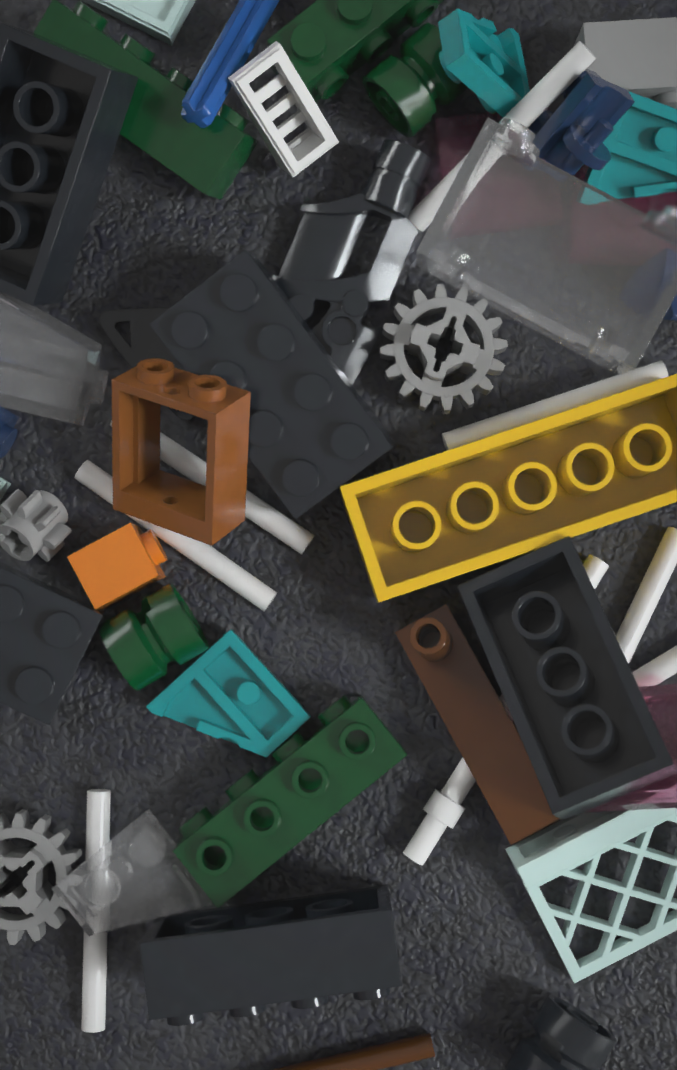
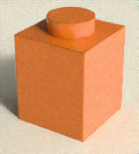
(119, 565)

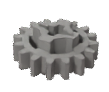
(466, 356)
(35, 891)

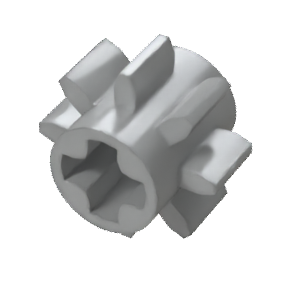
(33, 525)

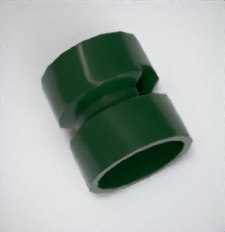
(410, 86)
(153, 637)

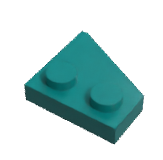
(484, 61)
(641, 152)
(232, 698)

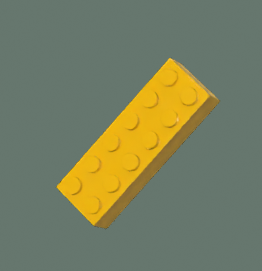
(516, 490)

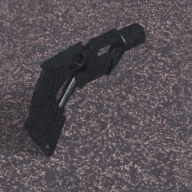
(317, 263)

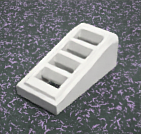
(310, 143)

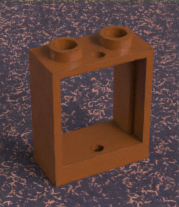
(162, 497)

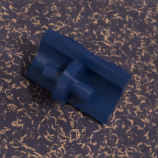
(581, 124)

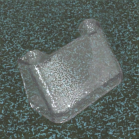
(553, 250)

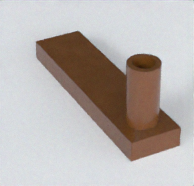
(477, 722)

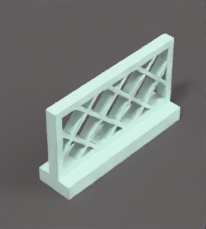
(583, 840)

